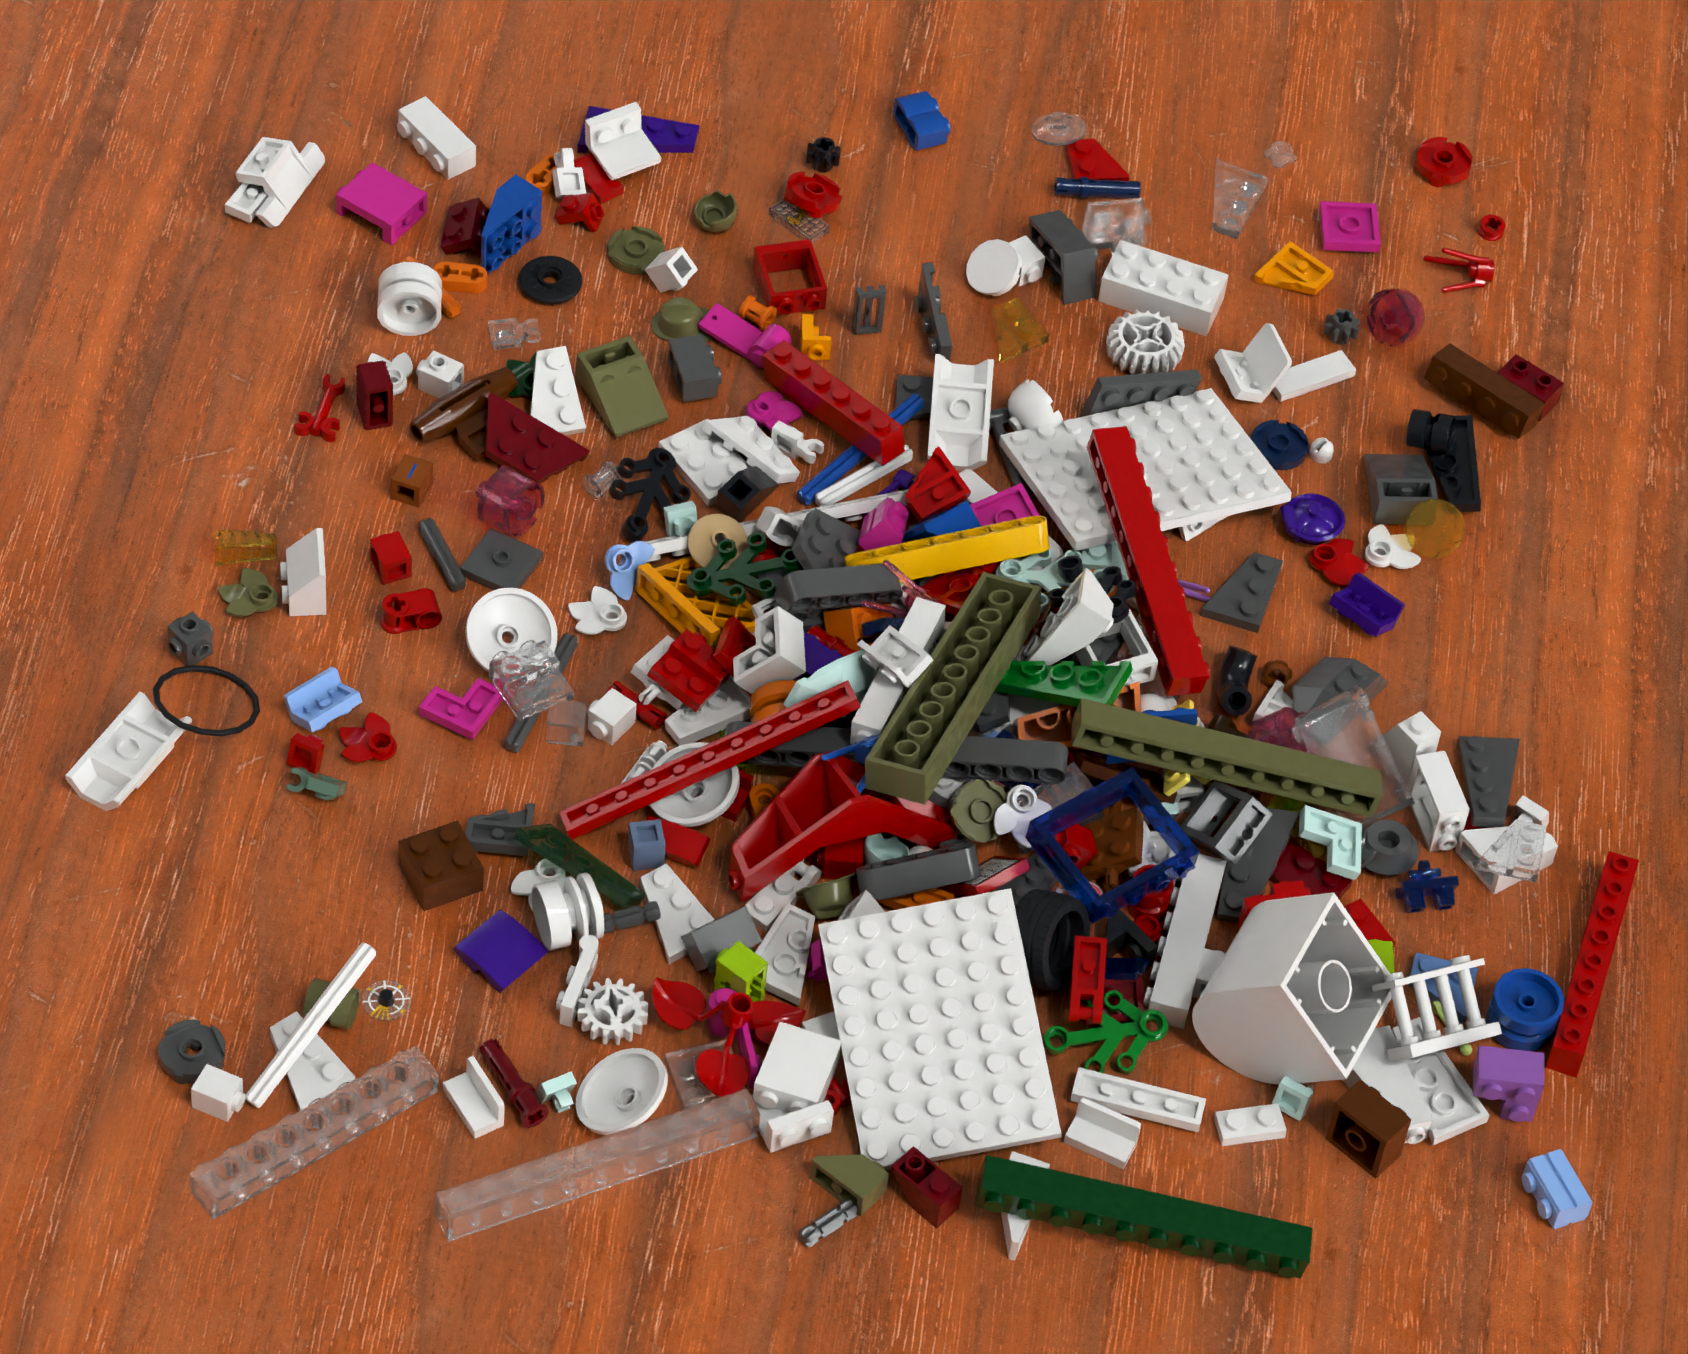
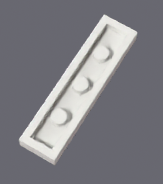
(1139, 1099)

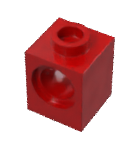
(390, 557)

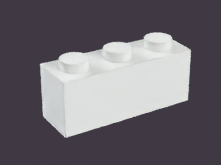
(436, 138)

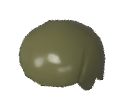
(716, 212)

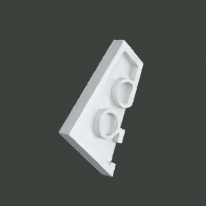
(555, 392)
(725, 706)
(678, 909)
(787, 952)
(317, 1068)

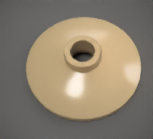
(702, 538)

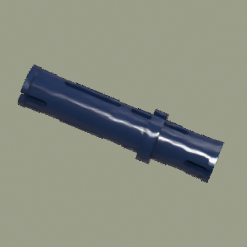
(1099, 188)

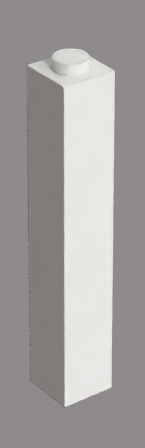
(883, 697)

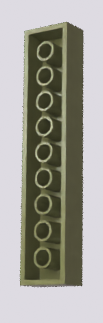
(953, 688)

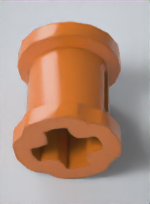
(757, 312)

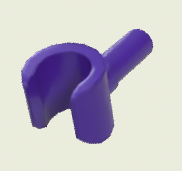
(902, 479)

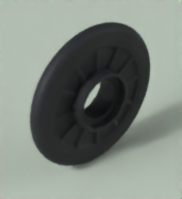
(537, 289)

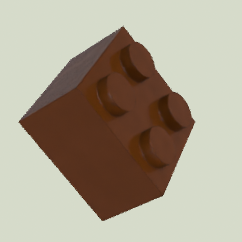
(440, 865)
(1368, 1128)

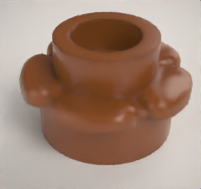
(1271, 676)

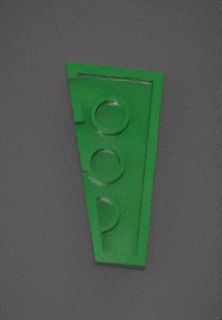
(1065, 681)

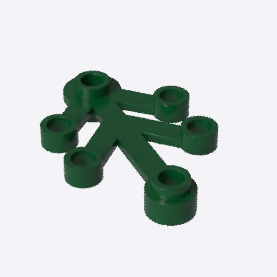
(710, 578)

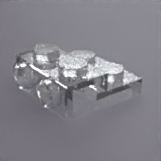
(1115, 221)
(529, 678)

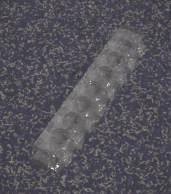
(307, 1146)

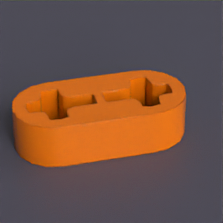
(542, 171)
(460, 277)

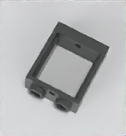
(1228, 841)

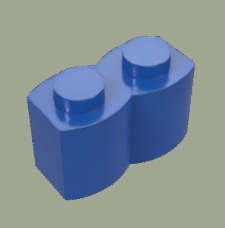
(921, 120)

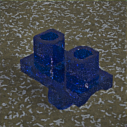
(1427, 885)

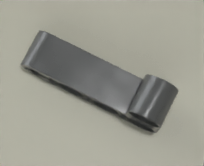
(836, 588)
(950, 864)

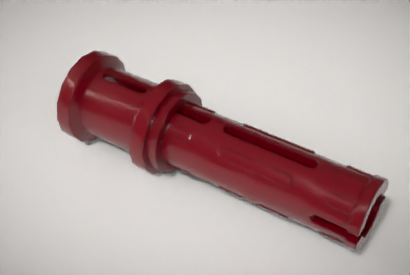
(519, 1093)

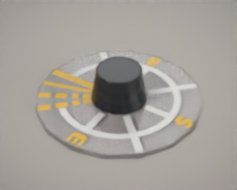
(386, 1000)

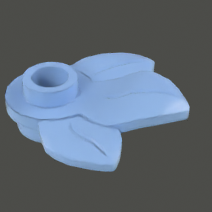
(625, 573)

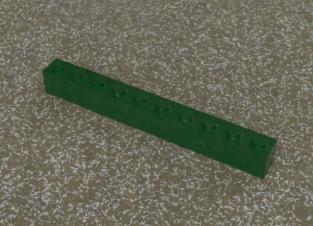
(1143, 1217)

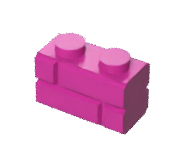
(884, 525)

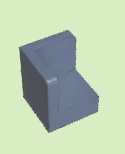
(646, 844)

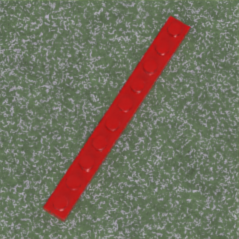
(709, 759)

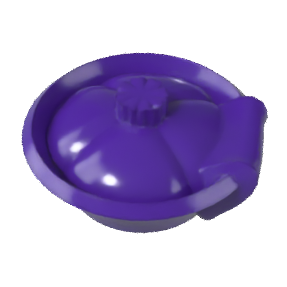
(1312, 518)

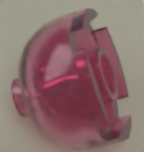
(1395, 316)

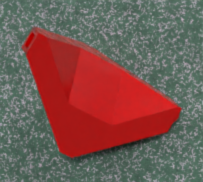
(822, 810)

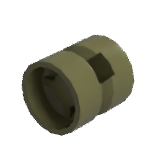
(345, 1012)

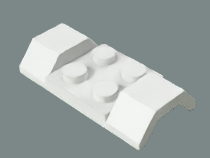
(961, 412)
(124, 754)

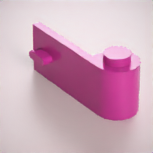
(741, 335)
(743, 1035)

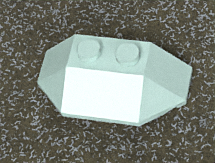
(846, 668)

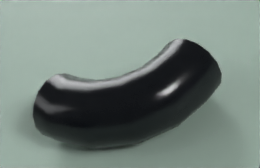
(1234, 681)

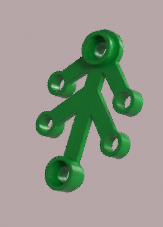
(1112, 1033)

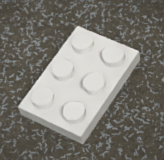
(703, 460)

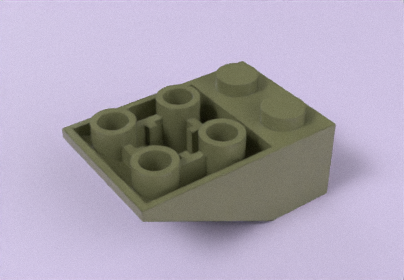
(620, 386)

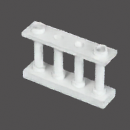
(1454, 1032)

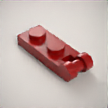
(1088, 978)

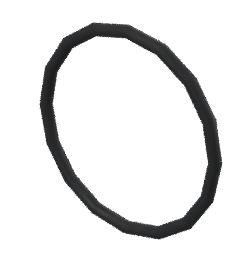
(211, 732)

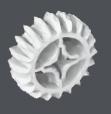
(1145, 343)

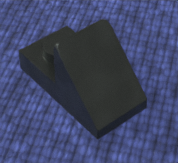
(1127, 936)

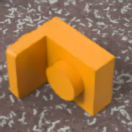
(812, 344)

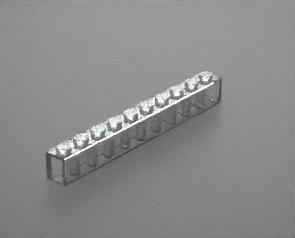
(596, 1165)

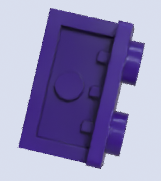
(1367, 605)

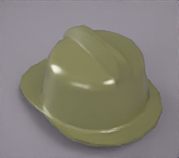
(679, 319)
(829, 897)

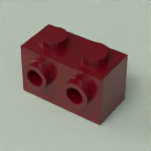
(1534, 381)

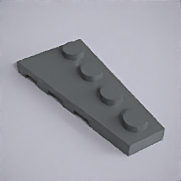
(1130, 390)

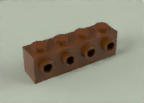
(1484, 391)

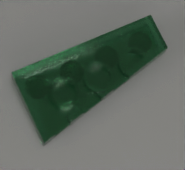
(573, 858)

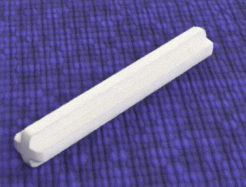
(860, 479)

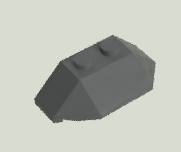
(1333, 677)

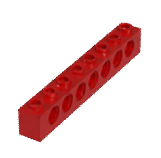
(1592, 964)

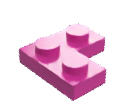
(463, 714)

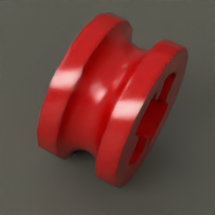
(1494, 221)

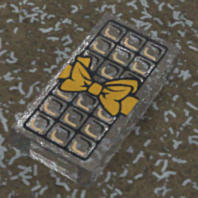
(798, 221)

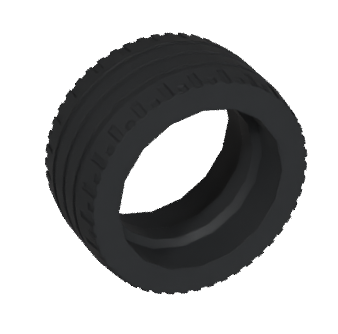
(1048, 934)

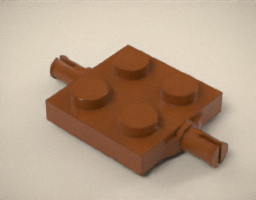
(1117, 844)

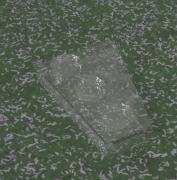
(1235, 197)

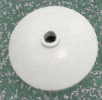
(510, 613)
(715, 798)
(621, 1091)

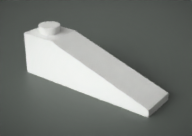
(1077, 623)

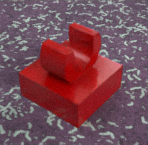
(305, 752)

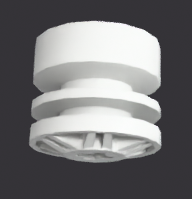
(561, 912)

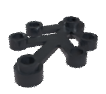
(659, 464)
(1071, 567)

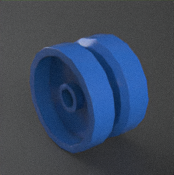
(1527, 1009)

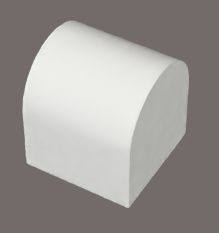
(1293, 993)

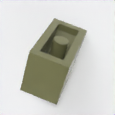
(850, 1178)

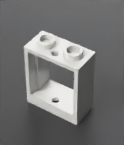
(1144, 660)
(1438, 801)

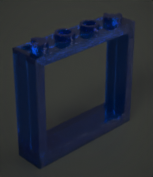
(1128, 783)

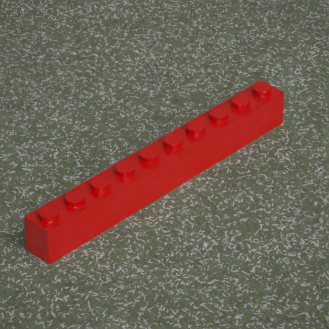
(1148, 561)

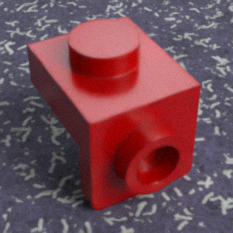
(580, 208)

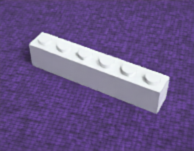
(1185, 940)

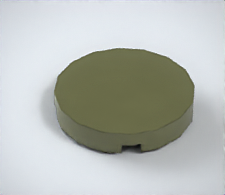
(634, 249)
(974, 809)

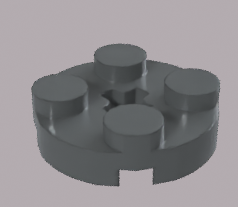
(174, 1047)

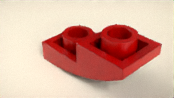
(683, 843)

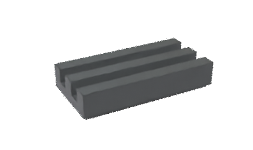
(869, 295)

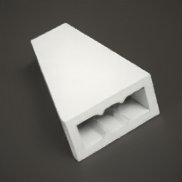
(1392, 1081)

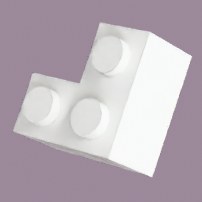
(777, 651)

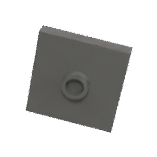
(501, 561)

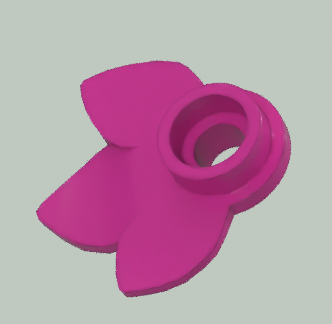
(771, 408)

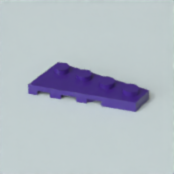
(664, 134)

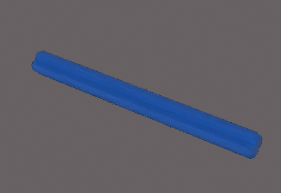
(853, 455)

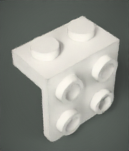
(1256, 369)
(787, 1129)

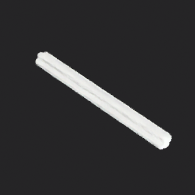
(310, 1025)

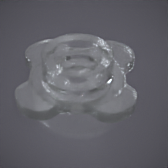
(1280, 154)

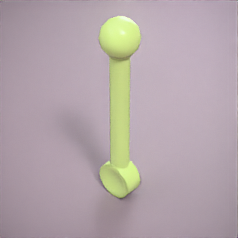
(1465, 1049)

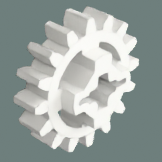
(627, 1013)

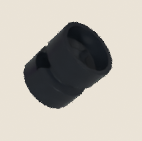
(1430, 430)

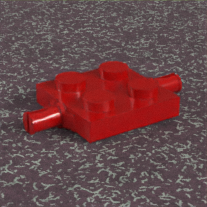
(955, 586)

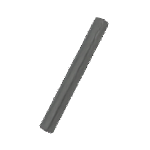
(522, 728)

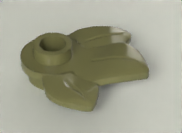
(250, 595)

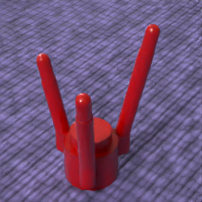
(1478, 268)

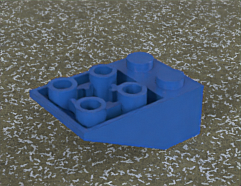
(510, 222)

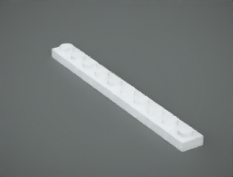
(850, 510)

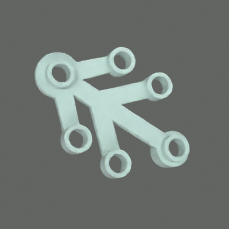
(1046, 578)

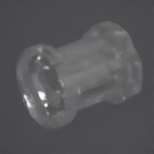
(601, 480)

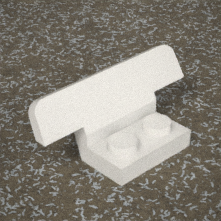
(281, 173)

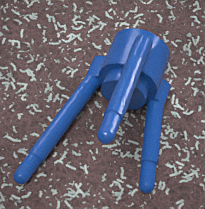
(861, 751)

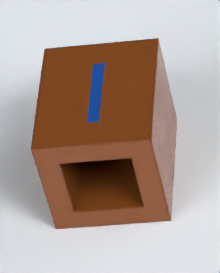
(412, 480)

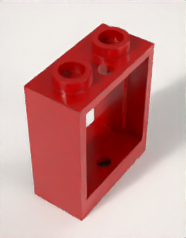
(798, 256)

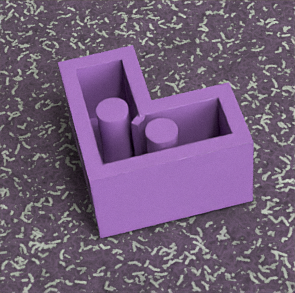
(1512, 1077)

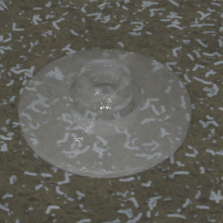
(1058, 128)

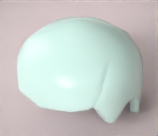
(878, 848)

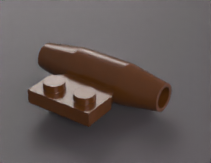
(464, 411)

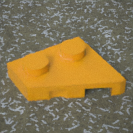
(1294, 271)

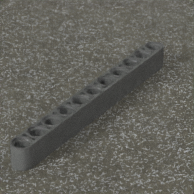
(976, 758)

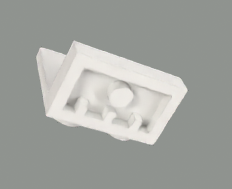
(620, 142)

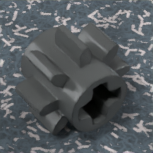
(1341, 326)

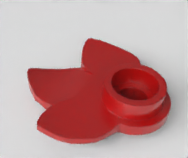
(1337, 561)
(364, 742)

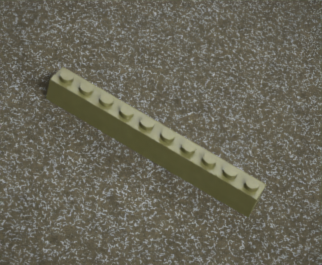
(1226, 758)

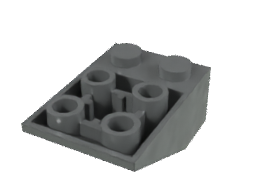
(1397, 485)

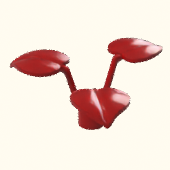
(719, 1071)

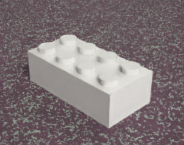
(1163, 284)

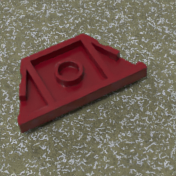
(526, 442)

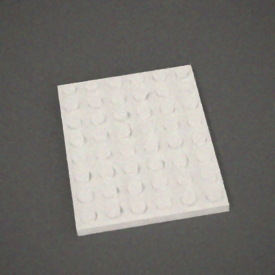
(1191, 457)
(939, 1029)

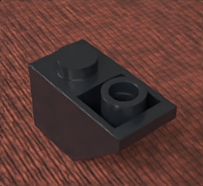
(744, 493)

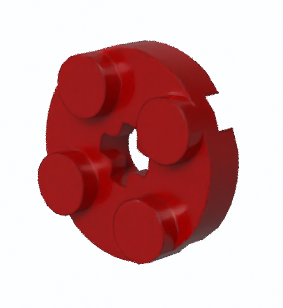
(1438, 172)
(815, 194)

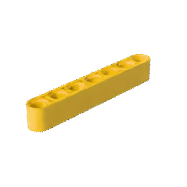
(961, 548)

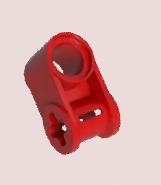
(412, 609)

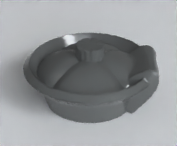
(1388, 848)

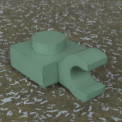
(324, 786)

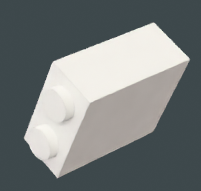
(796, 1069)

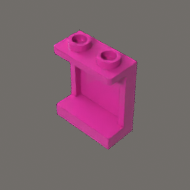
(383, 201)

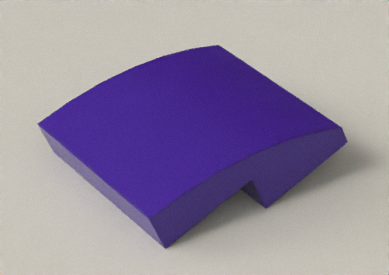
(500, 950)

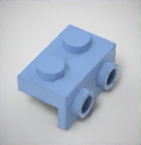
(321, 700)

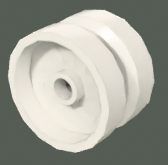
(409, 298)

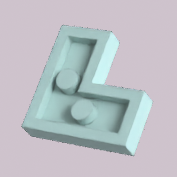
(1340, 836)

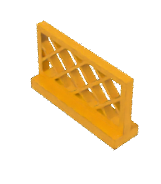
(684, 611)

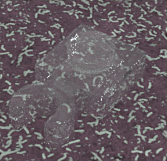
(509, 334)

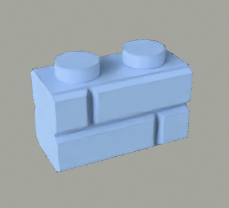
(1556, 1189)

